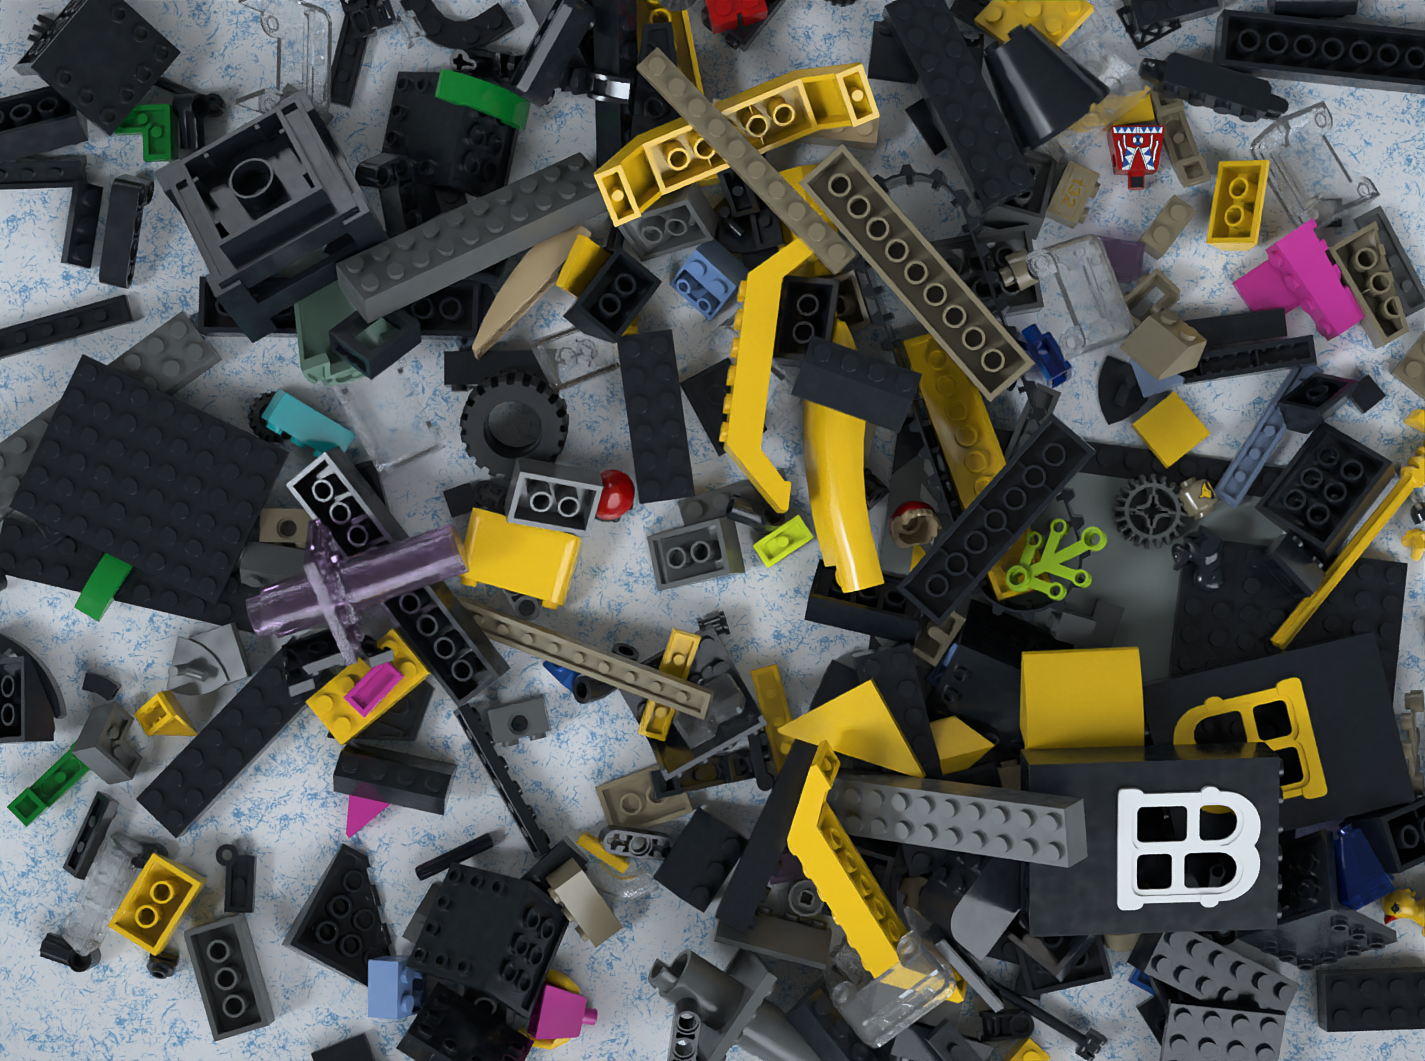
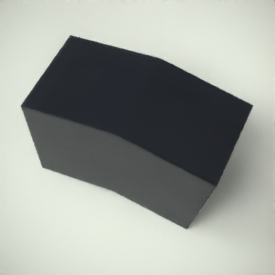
(101, 685)

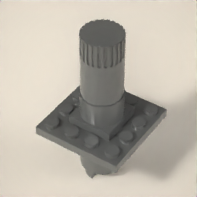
(732, 1006)

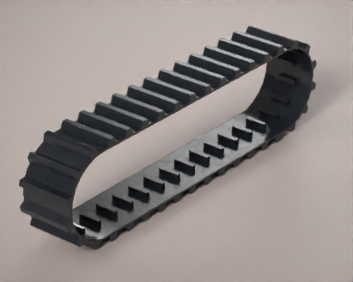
(892, 345)

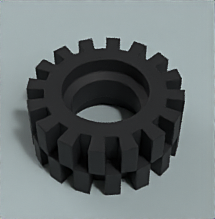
(258, 424)

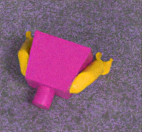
(558, 1012)

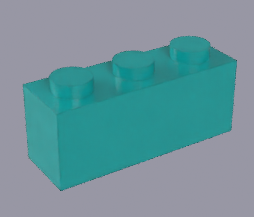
(305, 424)

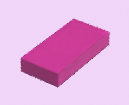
(373, 687)

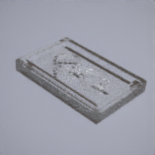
(573, 358)

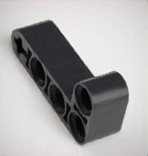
(397, 189)
(123, 228)

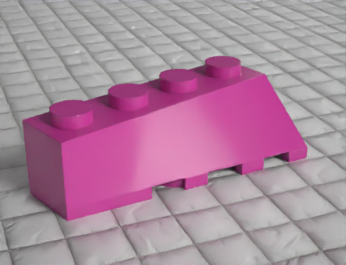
(1315, 280)

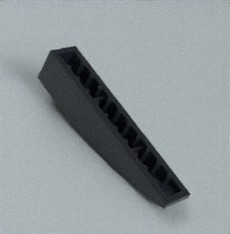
(1253, 360)

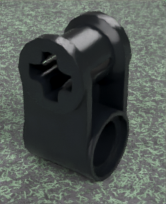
(874, 489)
(1003, 1025)

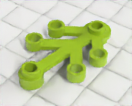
(1052, 559)

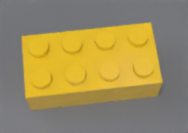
(343, 719)

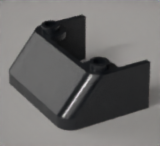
(550, 51)

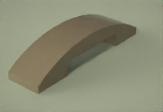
(1179, 141)

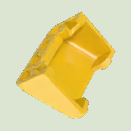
(520, 558)

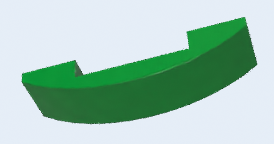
(484, 97)
(102, 586)
(48, 788)

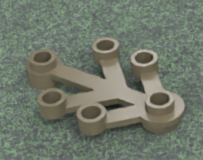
(1415, 702)

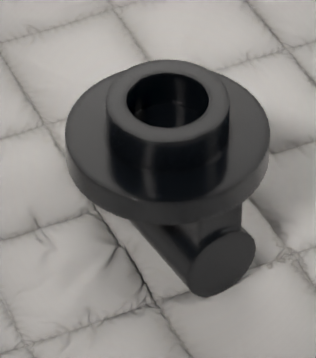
(163, 964)

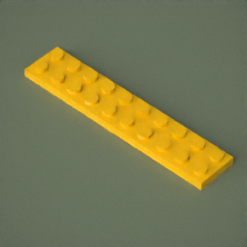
(964, 440)

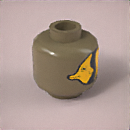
(1198, 497)

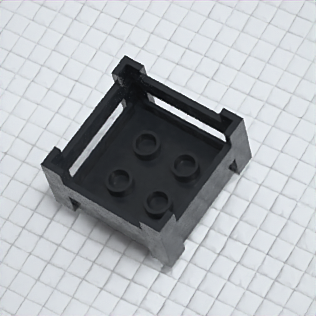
(267, 202)

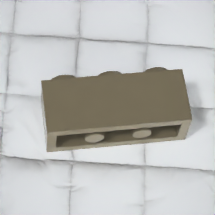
(582, 903)

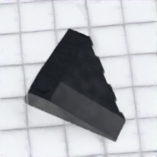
(341, 919)

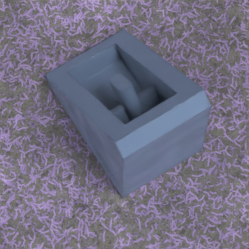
(1150, 385)

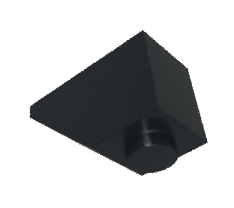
(739, 195)

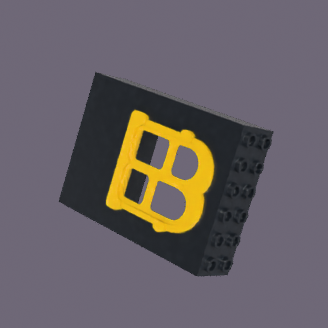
(1337, 721)

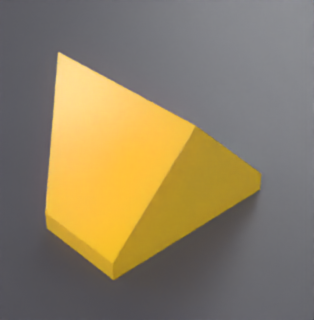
(164, 717)
(957, 744)

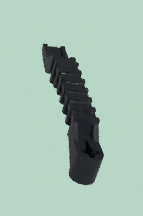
(578, 80)

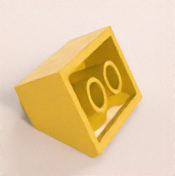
(1237, 204)
(157, 903)

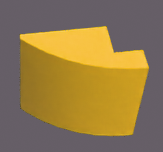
(1081, 698)

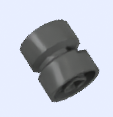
(804, 897)

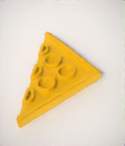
(859, 727)

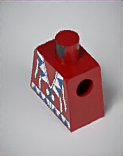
(1135, 151)

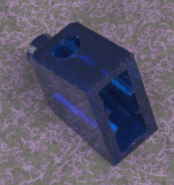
(1051, 366)

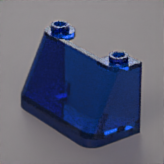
(1358, 870)

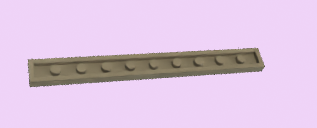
(746, 161)
(591, 660)

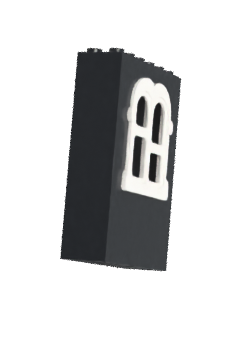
(1116, 781)

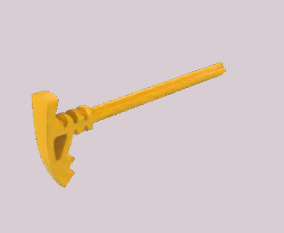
(1412, 477)

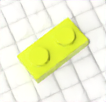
(782, 541)

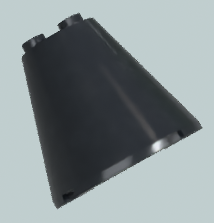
(1039, 86)

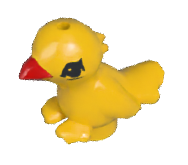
(1401, 905)

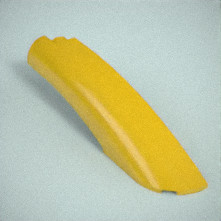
(837, 488)

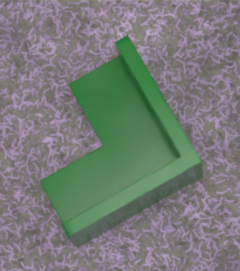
(158, 128)

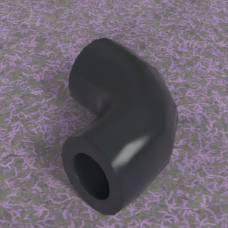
(589, 689)

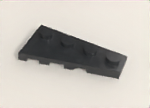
(650, 107)

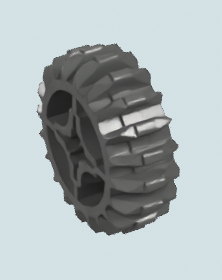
(1150, 499)

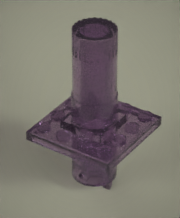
(340, 587)

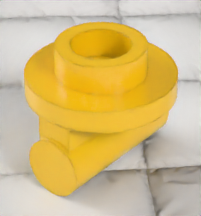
(1416, 540)

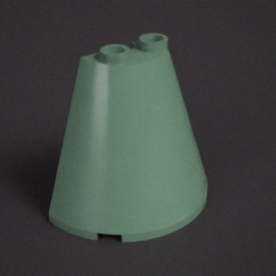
(314, 319)

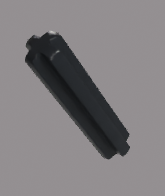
(455, 855)

